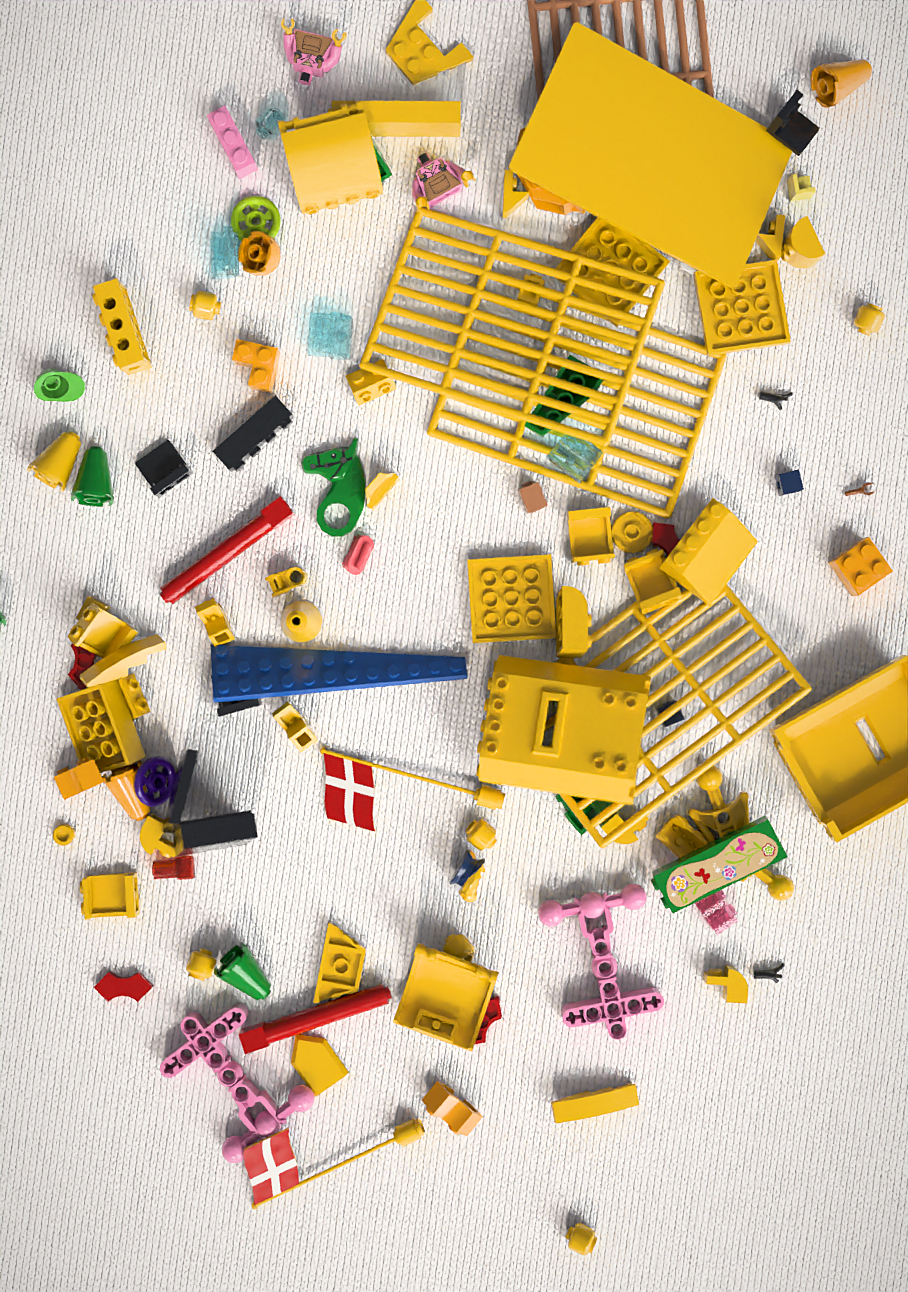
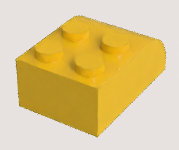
(572, 623)

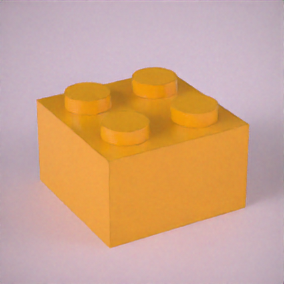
(860, 566)

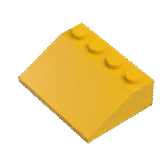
(709, 552)
(101, 726)

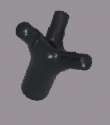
(775, 398)
(769, 974)

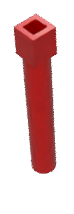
(270, 518)
(264, 1034)

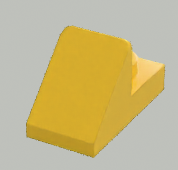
(511, 199)
(772, 243)

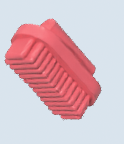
(358, 554)

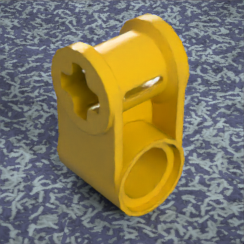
(282, 581)

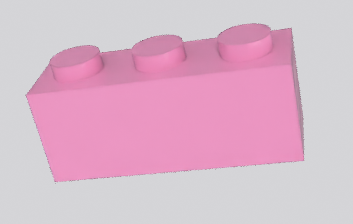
(232, 142)

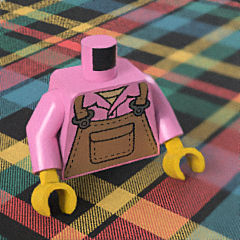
(311, 52)
(437, 181)

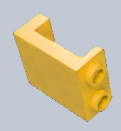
(590, 536)
(649, 583)
(101, 631)
(110, 895)

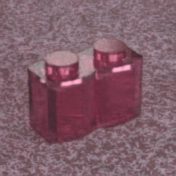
(717, 912)

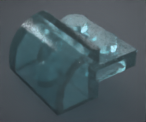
(224, 254)
(330, 335)
(574, 456)

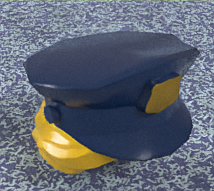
(468, 875)

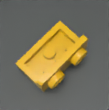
(369, 385)
(134, 696)
(680, 836)

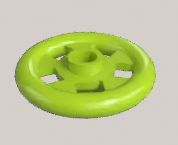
(255, 202)

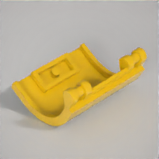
(331, 158)
(445, 997)

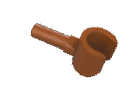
(860, 490)

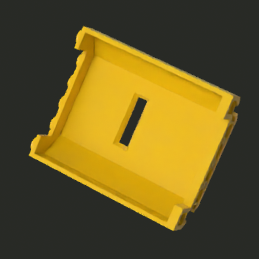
(593, 735)
(833, 760)

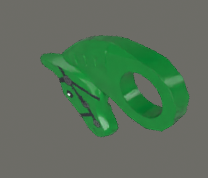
(348, 486)

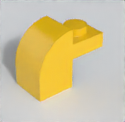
(215, 622)
(295, 726)
(152, 837)
(627, 837)
(734, 984)

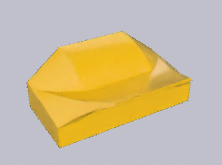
(379, 488)

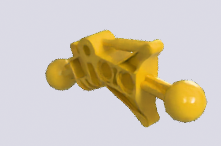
(779, 886)

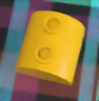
(801, 245)

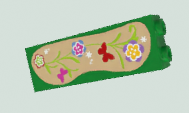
(718, 864)

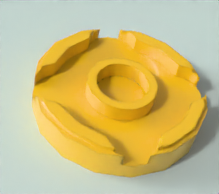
(631, 532)

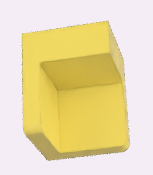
(800, 188)

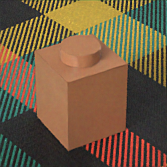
(532, 497)

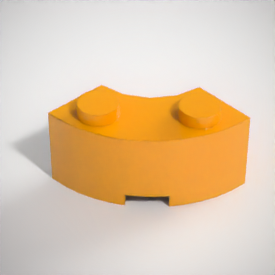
(78, 779)
(456, 1113)

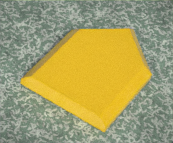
(317, 1063)

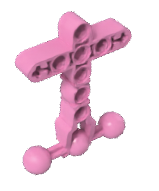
(592, 906)
(267, 1122)

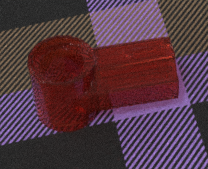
(180, 868)

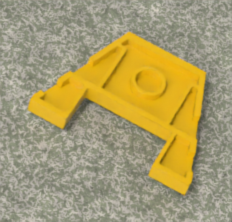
(416, 53)

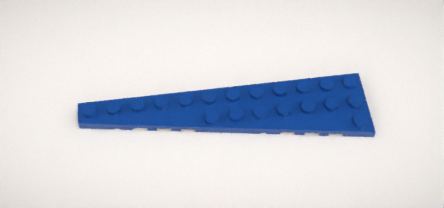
(278, 672)

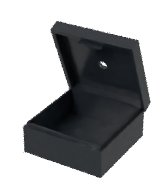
(207, 832)

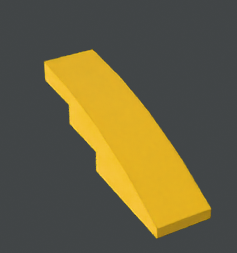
(116, 664)
(595, 1103)

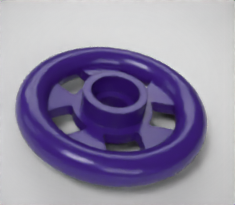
(155, 781)

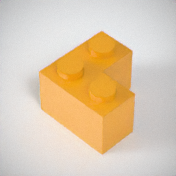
(262, 361)

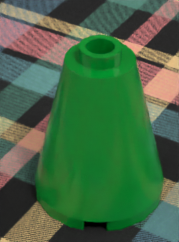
(93, 479)
(243, 972)

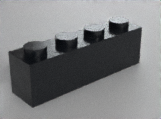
(254, 434)

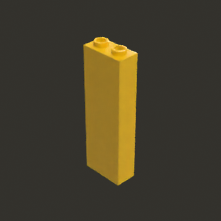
(410, 118)

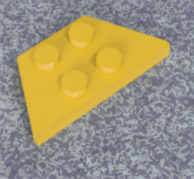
(339, 966)

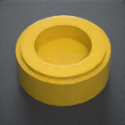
(64, 834)

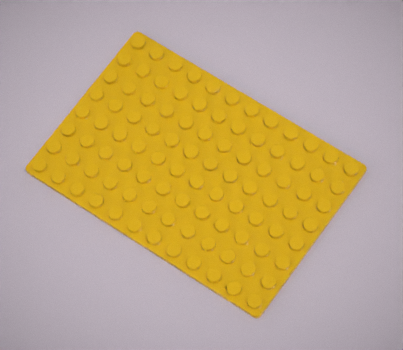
(651, 155)

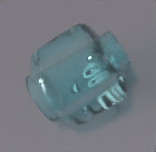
(267, 123)

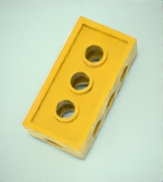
(121, 326)

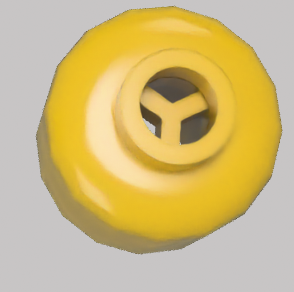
(204, 305)
(869, 319)
(481, 834)
(459, 946)
(201, 964)
(581, 1239)

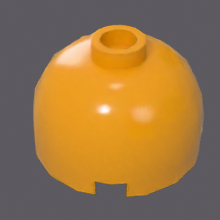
(259, 254)

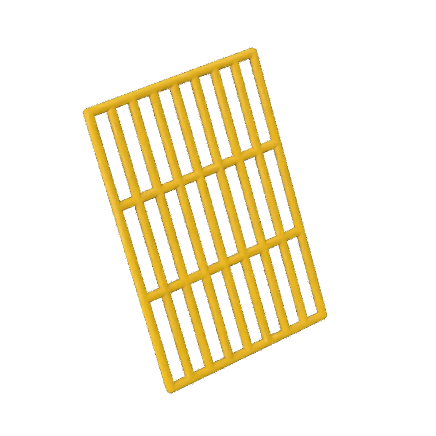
(550, 336)
(516, 439)
(725, 723)

